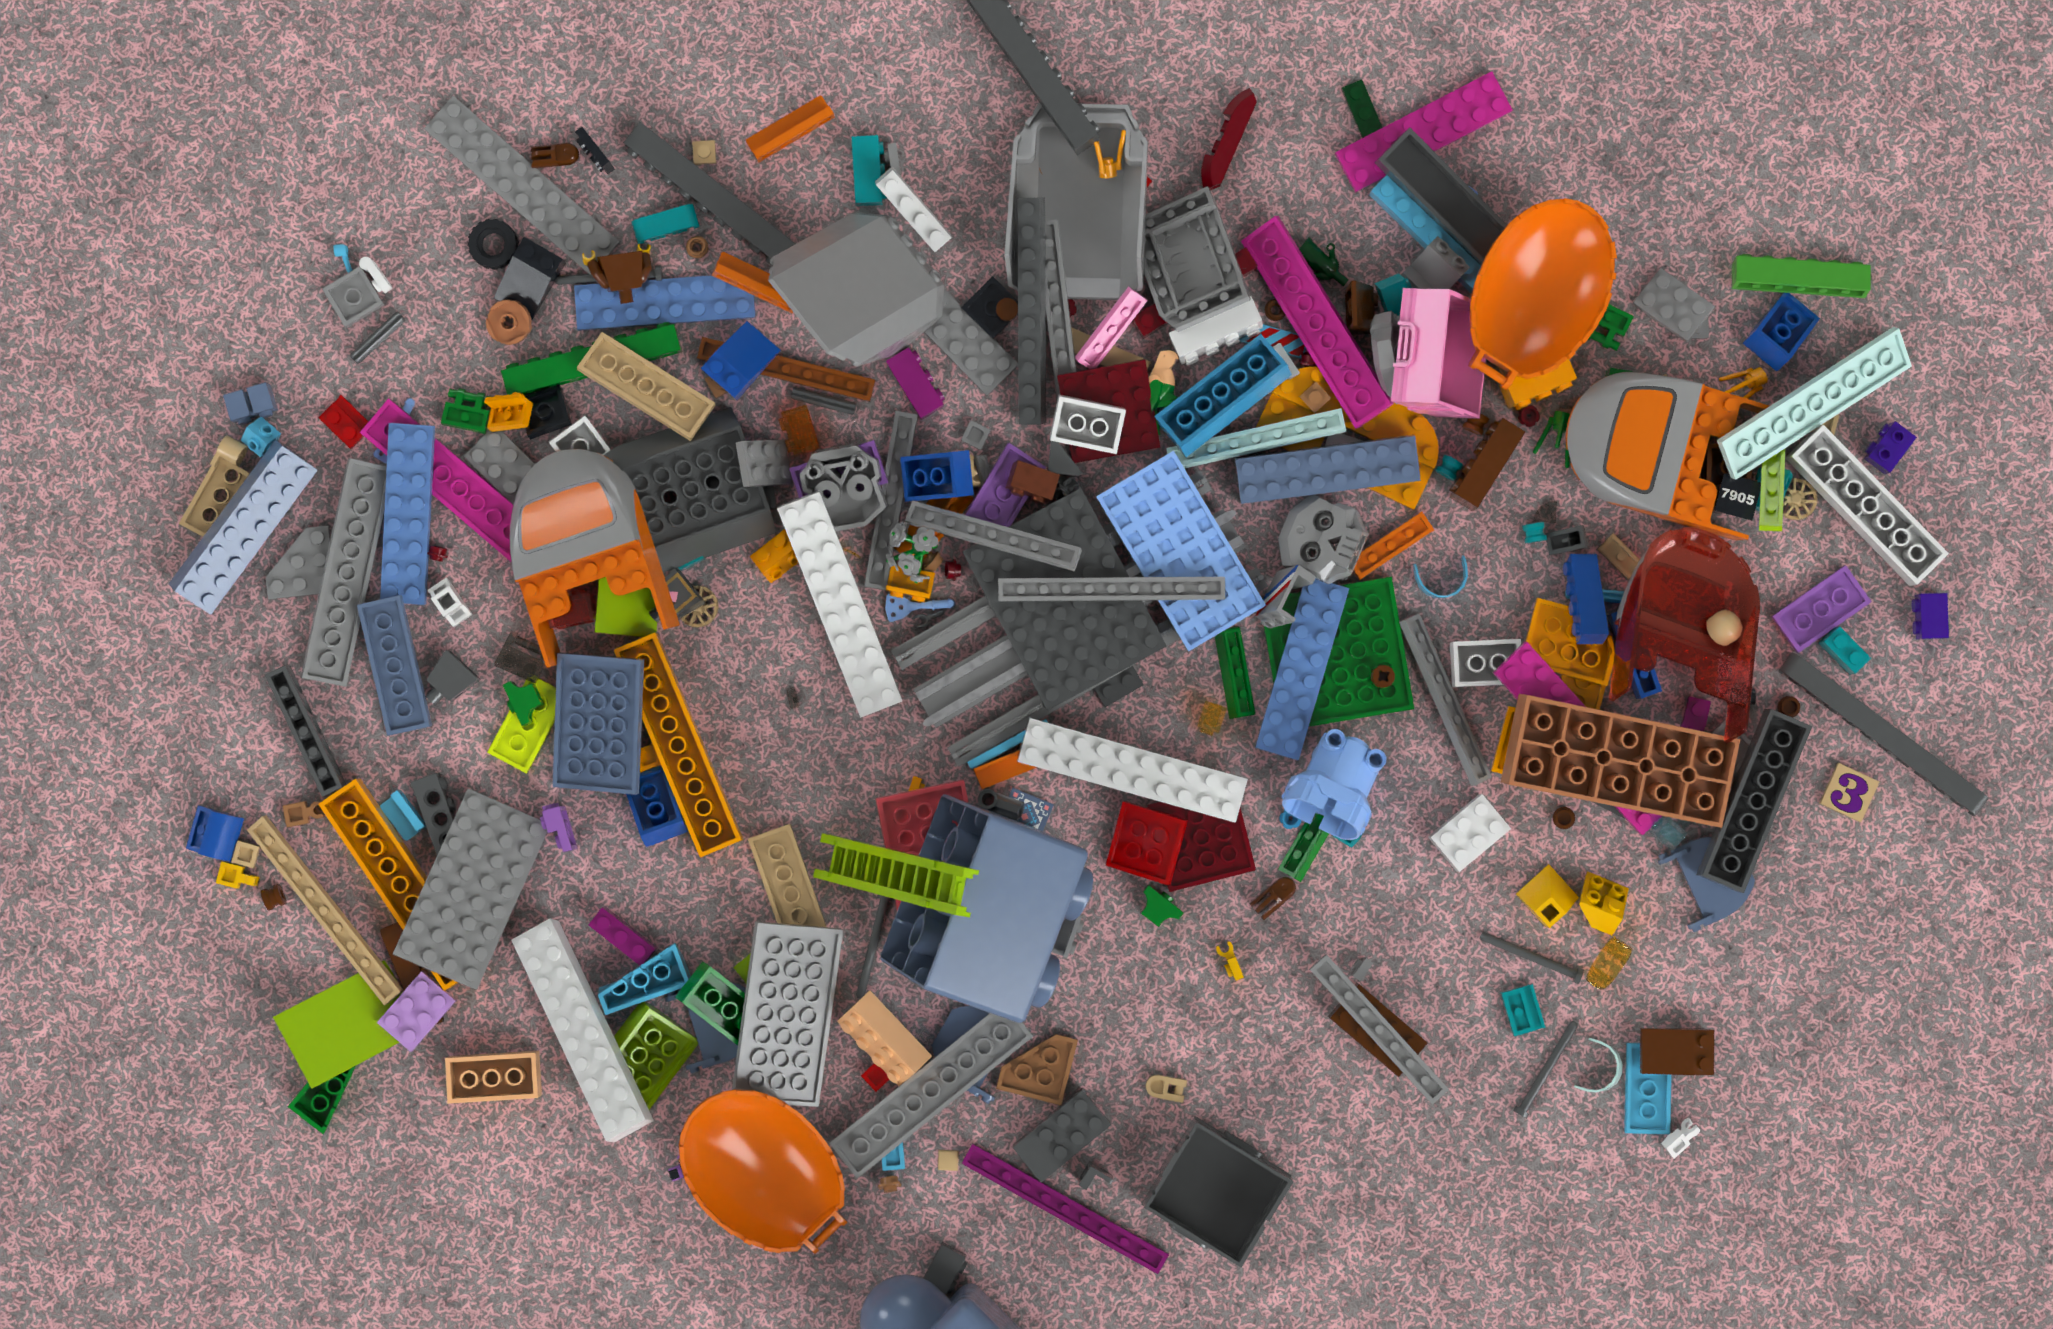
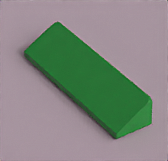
(1232, 673)
(1306, 850)

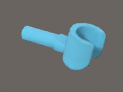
(342, 250)

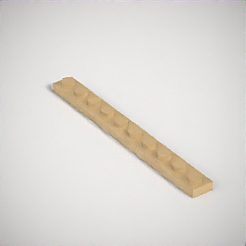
(325, 910)

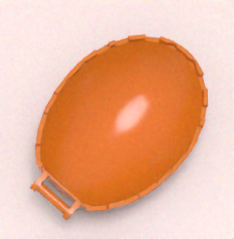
(1541, 290)
(761, 1171)

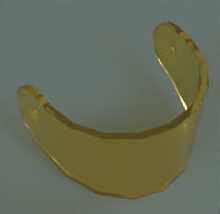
(1609, 963)

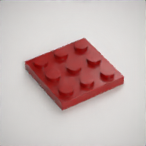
(1146, 843)

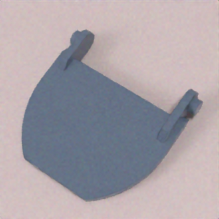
(1712, 899)
(956, 1025)
(713, 1044)

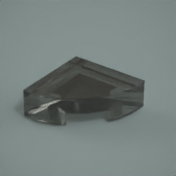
(1546, 513)
(793, 699)

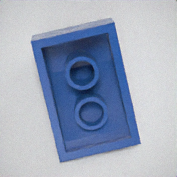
(1781, 331)
(740, 360)
(656, 808)

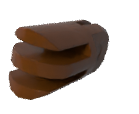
(554, 155)
(1280, 892)

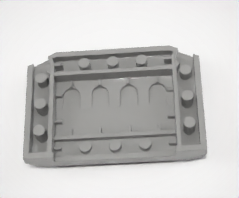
(1191, 261)

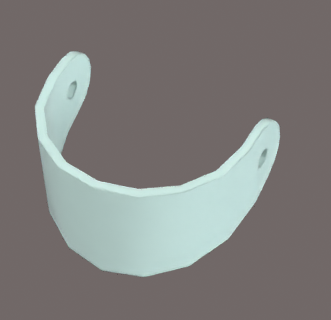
(1618, 1071)

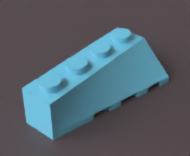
(652, 979)

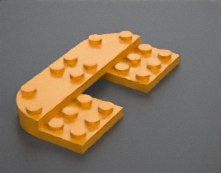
(1393, 422)
(1581, 666)

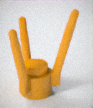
(1107, 166)
(1753, 379)

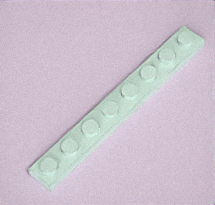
(1264, 438)

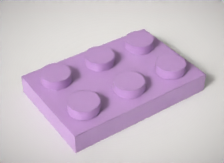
(416, 1011)

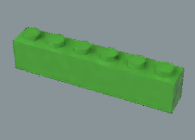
(1801, 276)

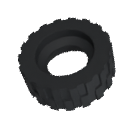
(476, 243)

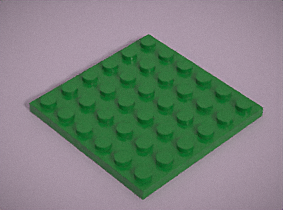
(1364, 640)

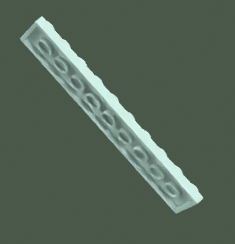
(1814, 403)

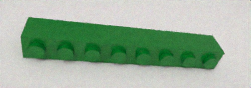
(562, 368)

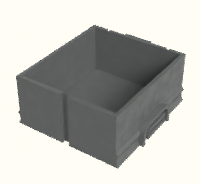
(1217, 1191)

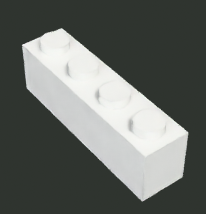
(913, 209)

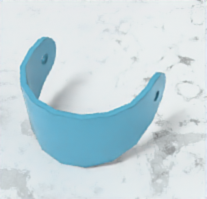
(1427, 592)

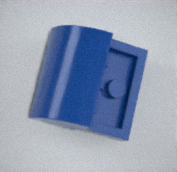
(214, 833)

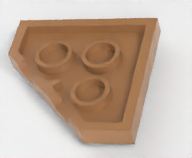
(1041, 1070)

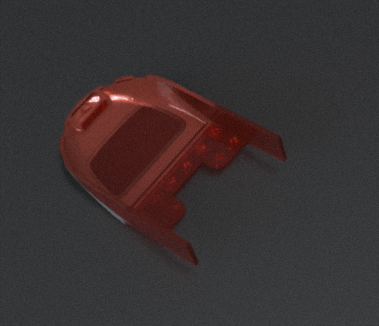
(1665, 614)

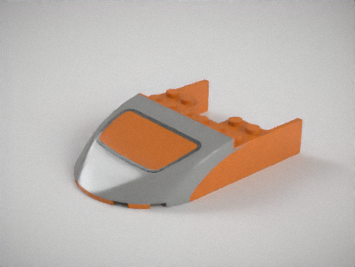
(1645, 442)
(575, 525)

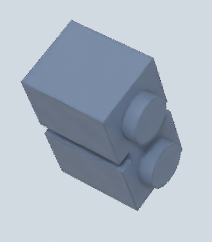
(239, 405)

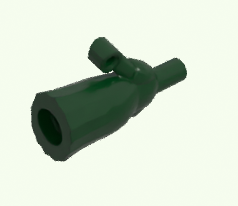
(1325, 266)

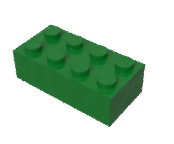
(714, 1000)

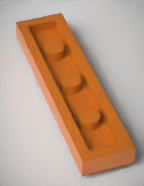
(1392, 544)

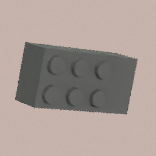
(1061, 1135)

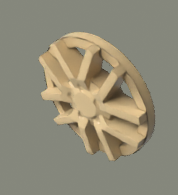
(1797, 499)
(703, 609)

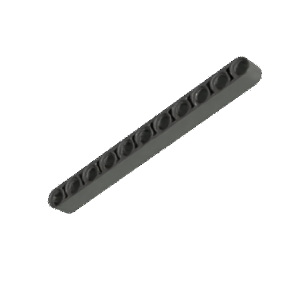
(1884, 733)

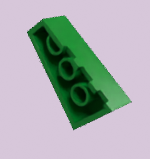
(320, 1103)

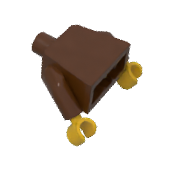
(621, 271)

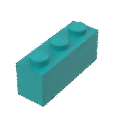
(867, 169)

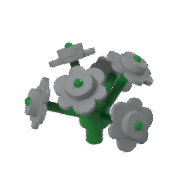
(922, 544)

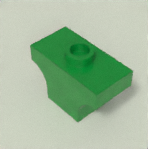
(523, 701)
(1159, 907)

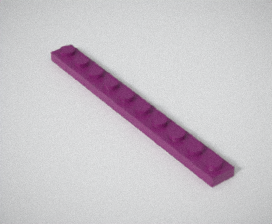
(1065, 1208)

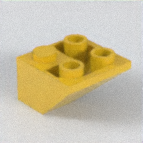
(1547, 896)
(1603, 902)

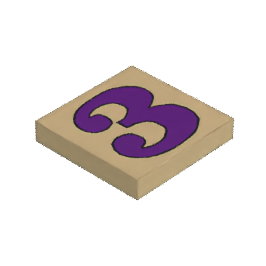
(1849, 792)

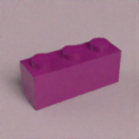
(916, 383)
(622, 936)

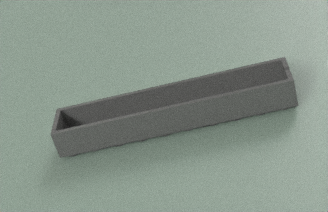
(1441, 194)

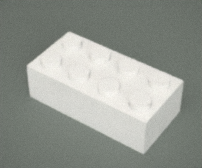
(1216, 332)

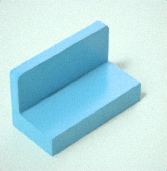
(403, 815)

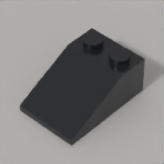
(530, 276)

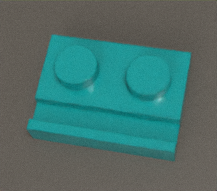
(1522, 1010)

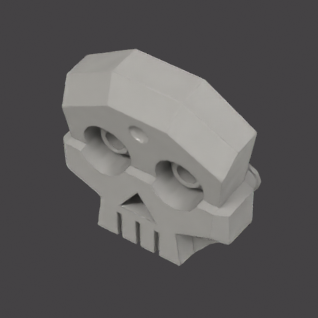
(1384, 347)
(847, 504)
(1305, 532)

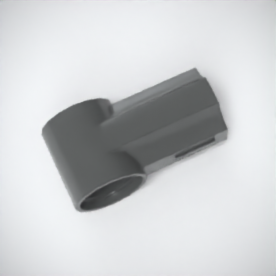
(1002, 804)

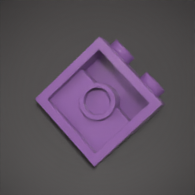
(557, 820)

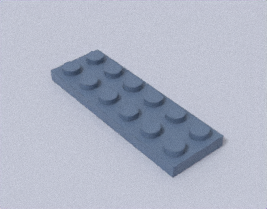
(394, 665)

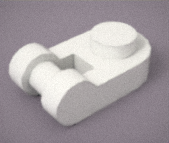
(380, 281)

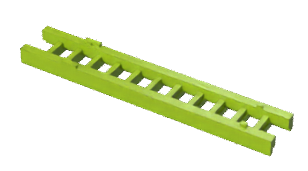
(897, 874)

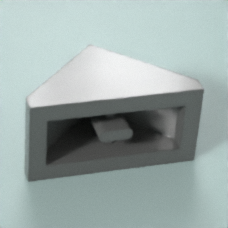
(1061, 462)
(1567, 540)

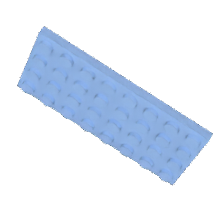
(1177, 536)

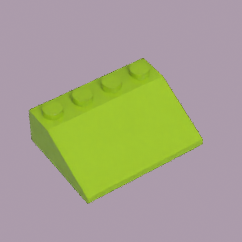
(653, 1049)

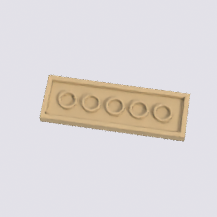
(646, 386)
(786, 878)

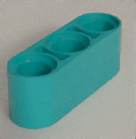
(665, 222)

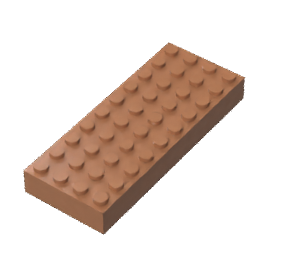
(1619, 760)

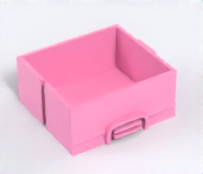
(1435, 355)

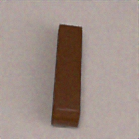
(405, 970)

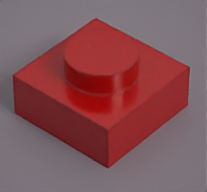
(875, 1077)

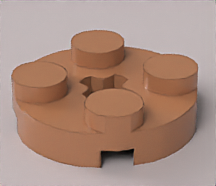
(505, 334)

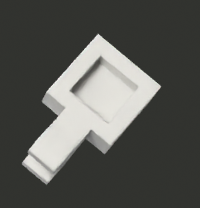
(1679, 1140)

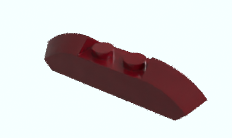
(1239, 112)

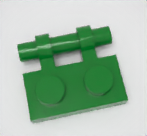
(1616, 322)
(463, 416)

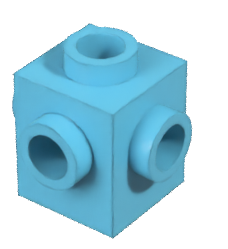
(260, 436)

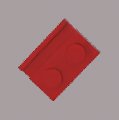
(344, 421)

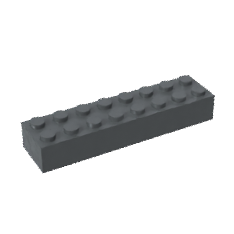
(1754, 800)

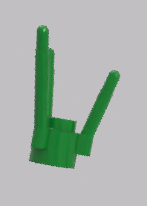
(1559, 424)

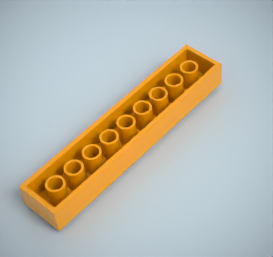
(682, 750)
(378, 851)

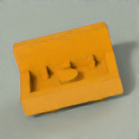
(508, 412)
(775, 557)
(901, 584)

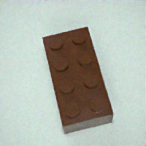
(1487, 464)
(1351, 1027)

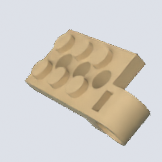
(227, 458)

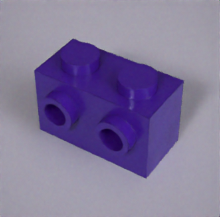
(1890, 447)
(1930, 616)

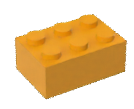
(1540, 387)

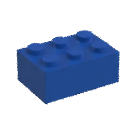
(937, 476)

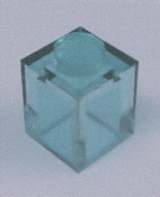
(1667, 832)

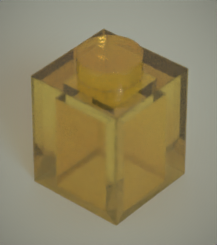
(1211, 718)

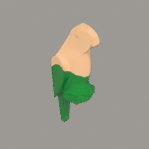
(1162, 382)

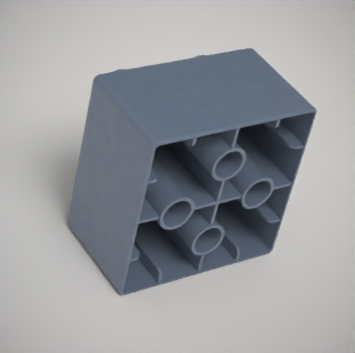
(1016, 907)

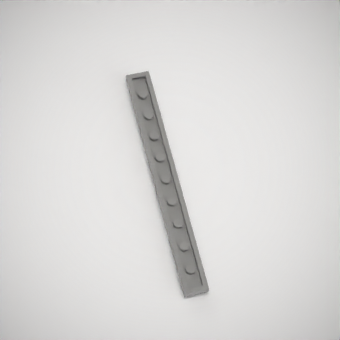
(1111, 589)

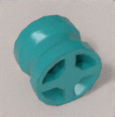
(1449, 467)
(1534, 532)

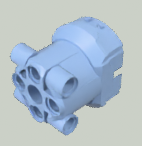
(1336, 785)

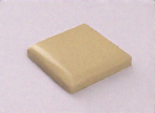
(948, 1160)

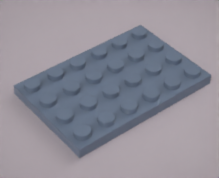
(598, 723)

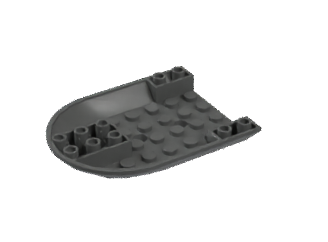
(701, 518)

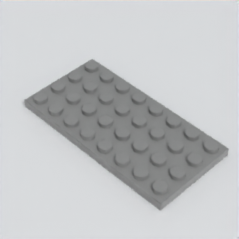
(471, 889)
(788, 1011)

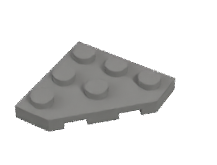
(301, 567)

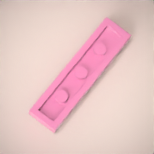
(1111, 328)

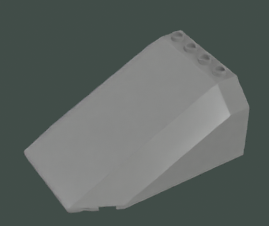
(1096, 216)
(859, 287)

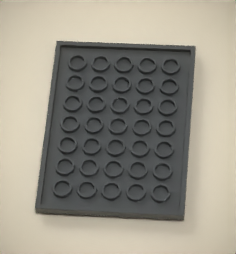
(1067, 642)

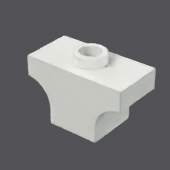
(449, 602)

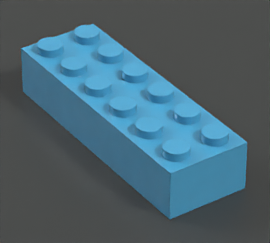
(1223, 395)

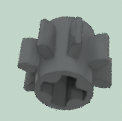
(1065, 487)

